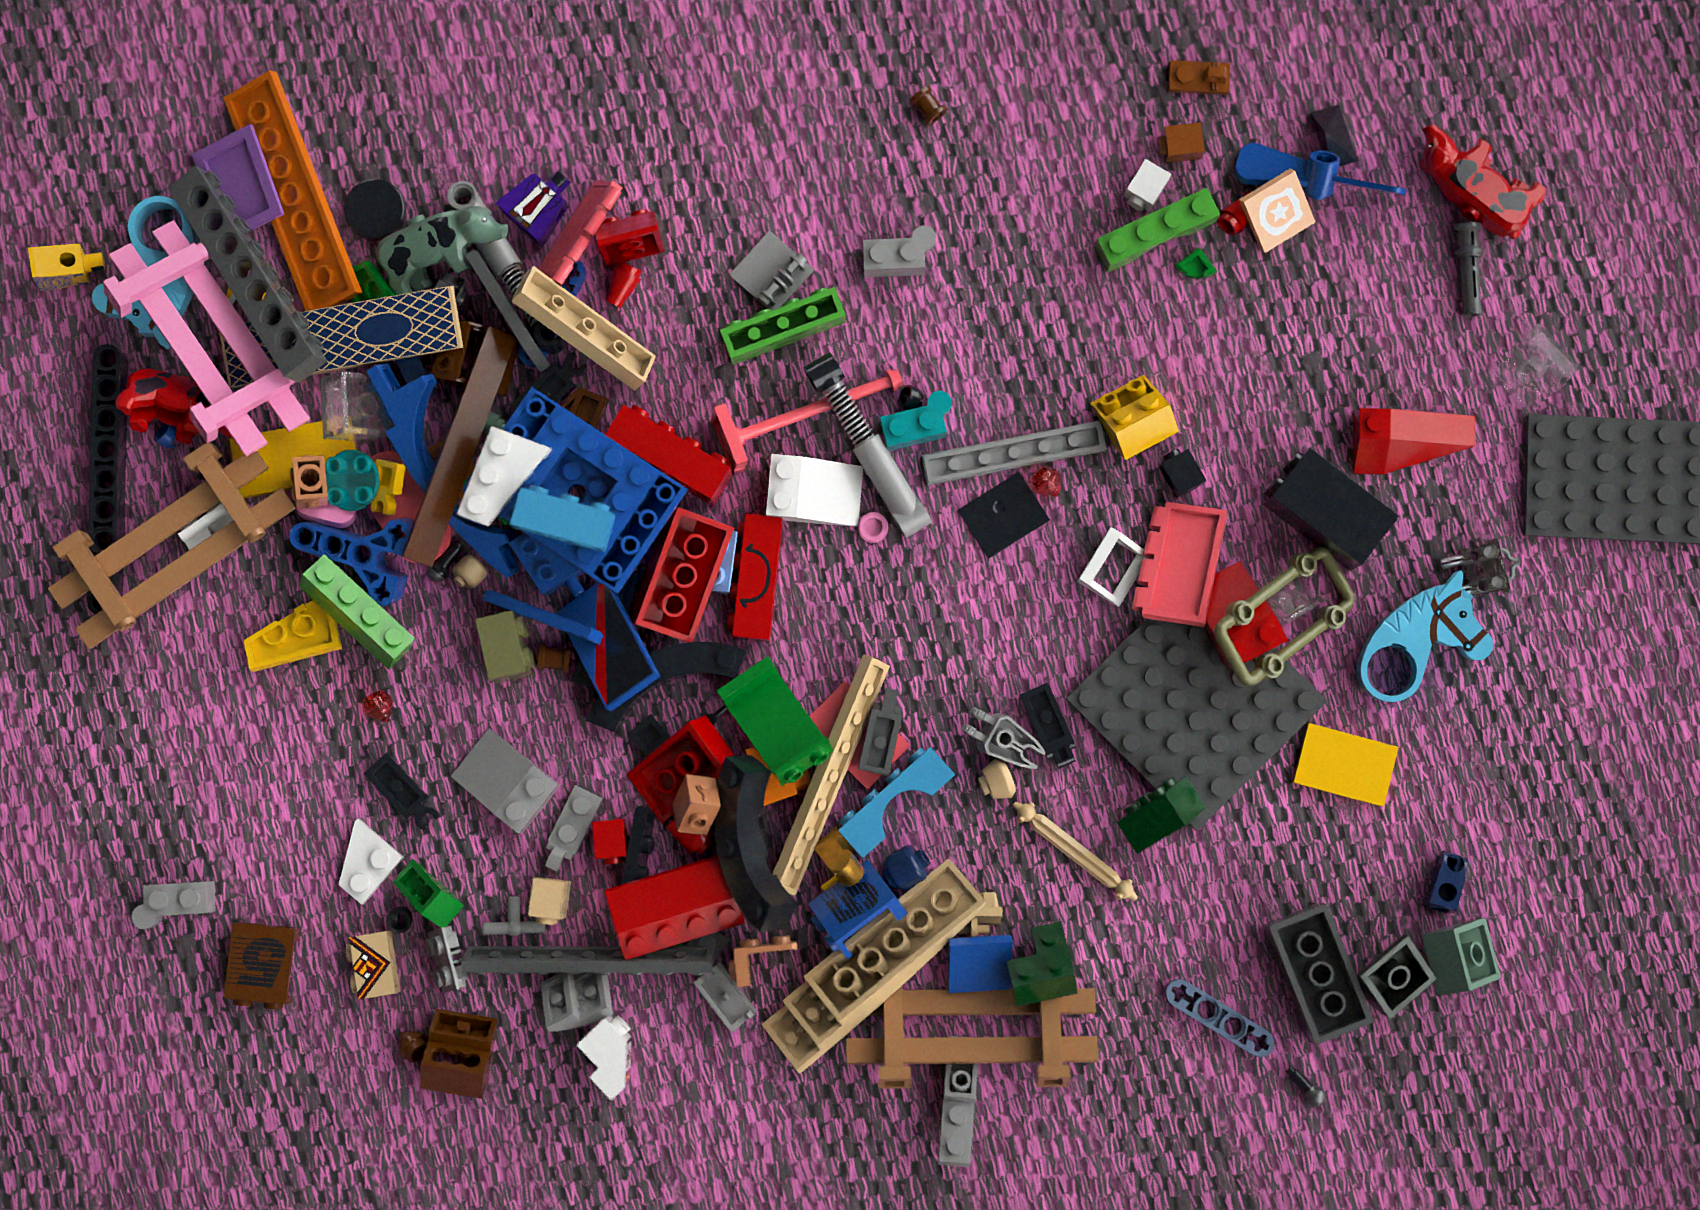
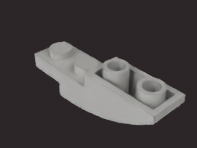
(957, 1114)

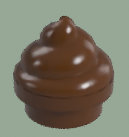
(412, 1045)

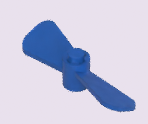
(1318, 176)

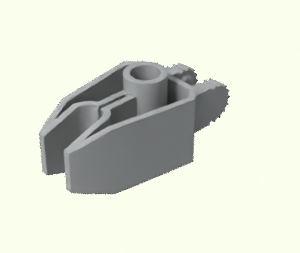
(1003, 738)

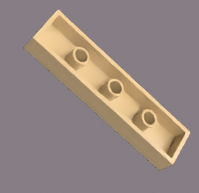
(583, 328)

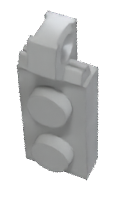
(572, 826)

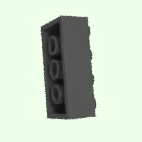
(1318, 973)

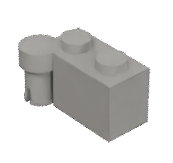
(898, 255)
(173, 900)

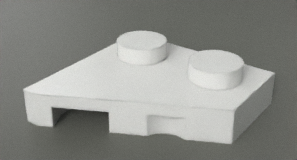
(367, 862)

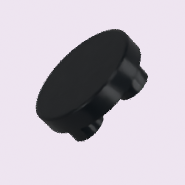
(375, 209)

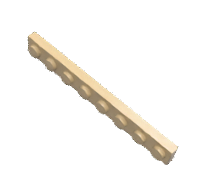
(830, 774)

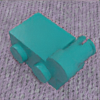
(917, 424)

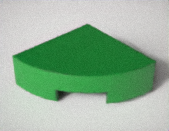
(1196, 265)

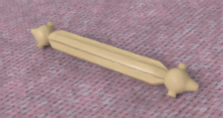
(1075, 851)

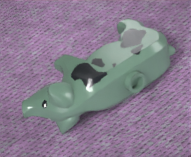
(432, 241)

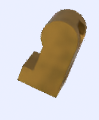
(837, 856)

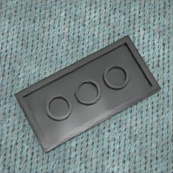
(507, 310)

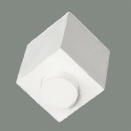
(1146, 186)

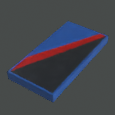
(621, 661)

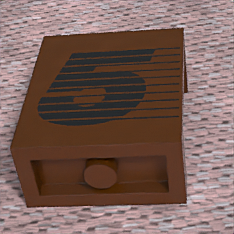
(260, 964)

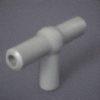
(514, 926)

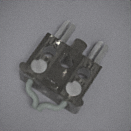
(1491, 565)

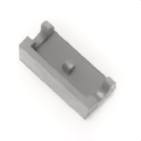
(725, 997)

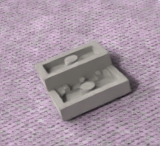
(575, 1000)

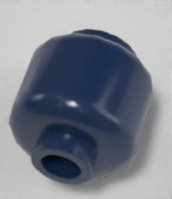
(906, 868)

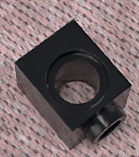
(1181, 472)

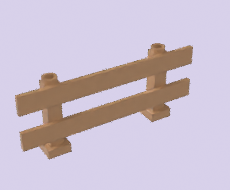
(221, 486)
(1049, 1049)

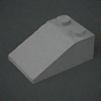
(505, 781)

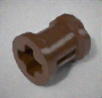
(928, 106)
(554, 658)

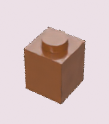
(1181, 142)

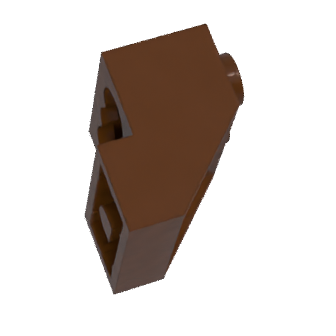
(449, 363)
(452, 1035)

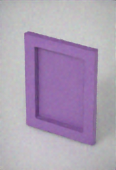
(243, 176)

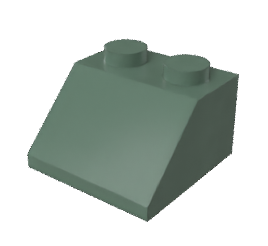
(1461, 956)

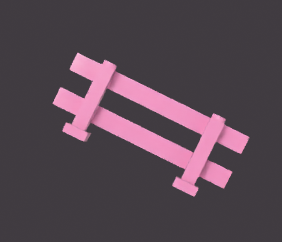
(226, 407)

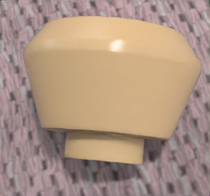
(997, 780)

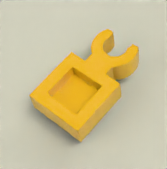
(390, 484)

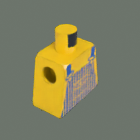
(51, 262)

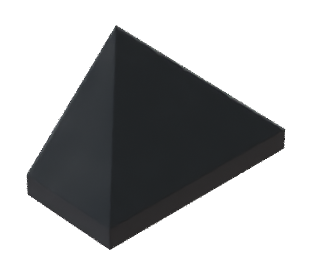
(1334, 134)

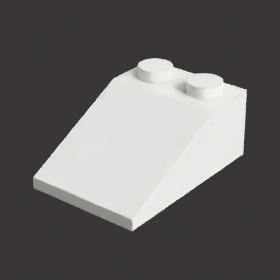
(814, 490)

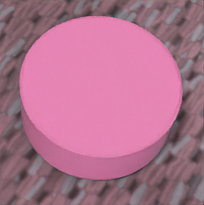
(873, 527)

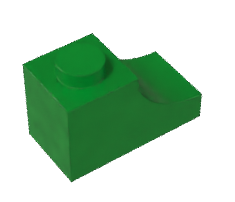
(427, 894)

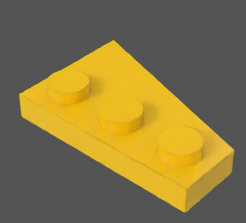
(296, 637)

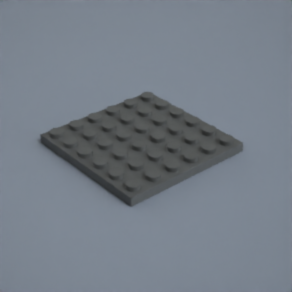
(1182, 714)

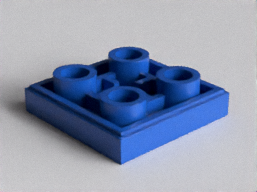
(979, 963)

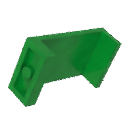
(775, 721)

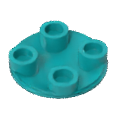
(351, 480)

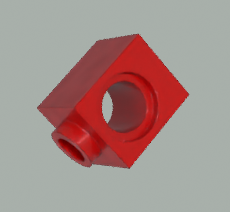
(610, 840)

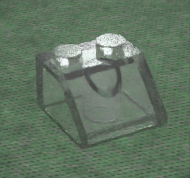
(1532, 369)
(352, 408)

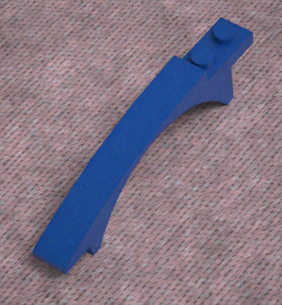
(407, 410)

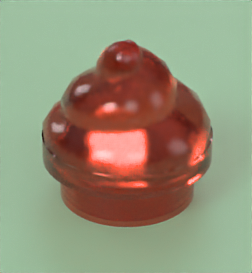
(1047, 482)
(378, 705)

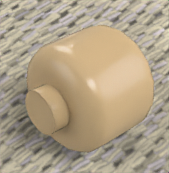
(469, 572)

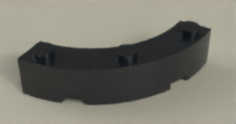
(674, 663)
(743, 846)

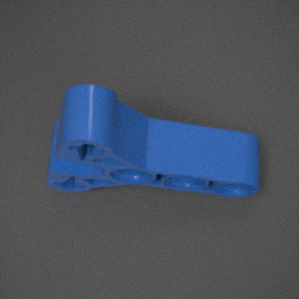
(373, 571)

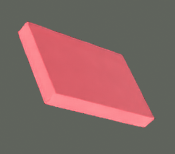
(826, 716)

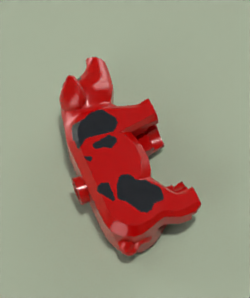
(1476, 187)
(165, 397)

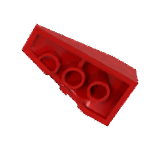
(1402, 438)

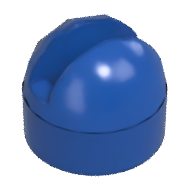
(166, 436)

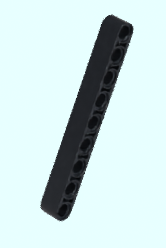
(115, 464)

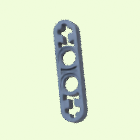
(1220, 1015)

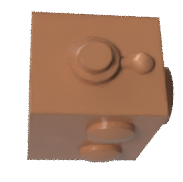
(307, 470)
(696, 804)

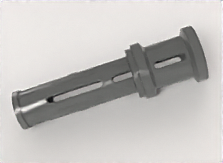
(1469, 255)

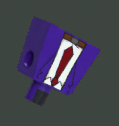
(536, 205)

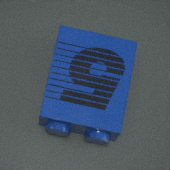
(847, 909)

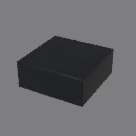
(649, 735)

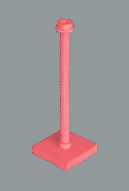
(733, 438)

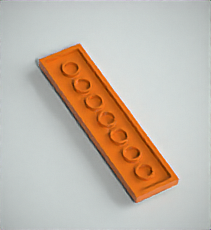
(307, 227)

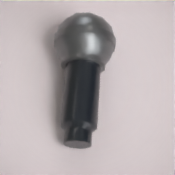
(1314, 1095)

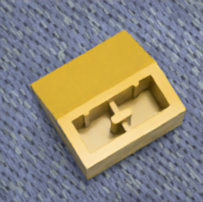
(1135, 417)

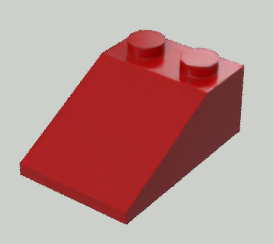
(629, 237)
(1250, 639)
(691, 751)

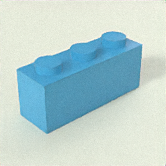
(563, 518)

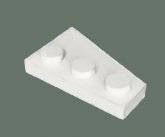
(498, 474)

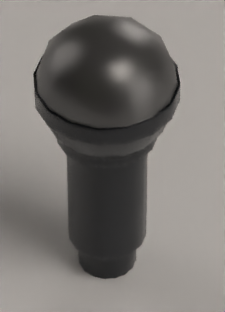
(440, 568)

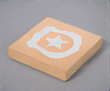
(1277, 210)

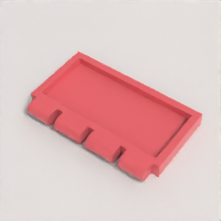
(579, 230)
(1183, 563)

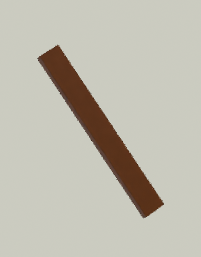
(459, 446)

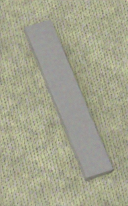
(1013, 453)

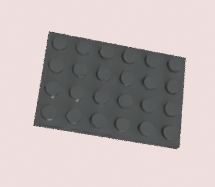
(1612, 479)

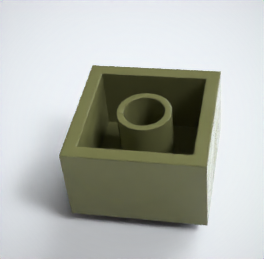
(505, 647)

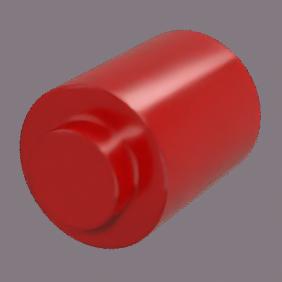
(691, 842)

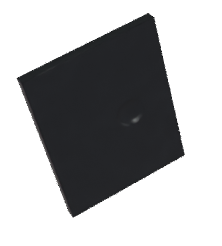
(1003, 515)

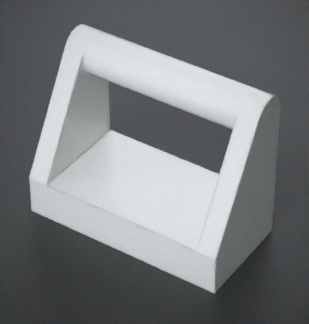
(1099, 557)

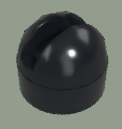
(913, 401)
(393, 919)

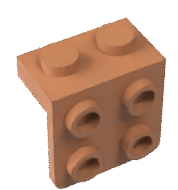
(740, 967)

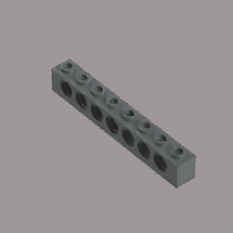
(191, 195)

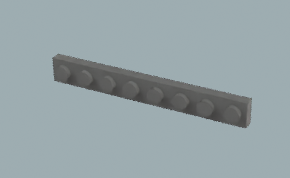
(586, 959)

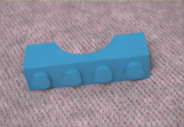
(924, 774)

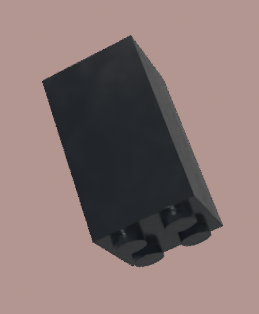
(1329, 508)

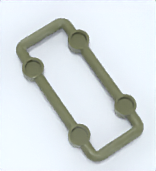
(1242, 611)

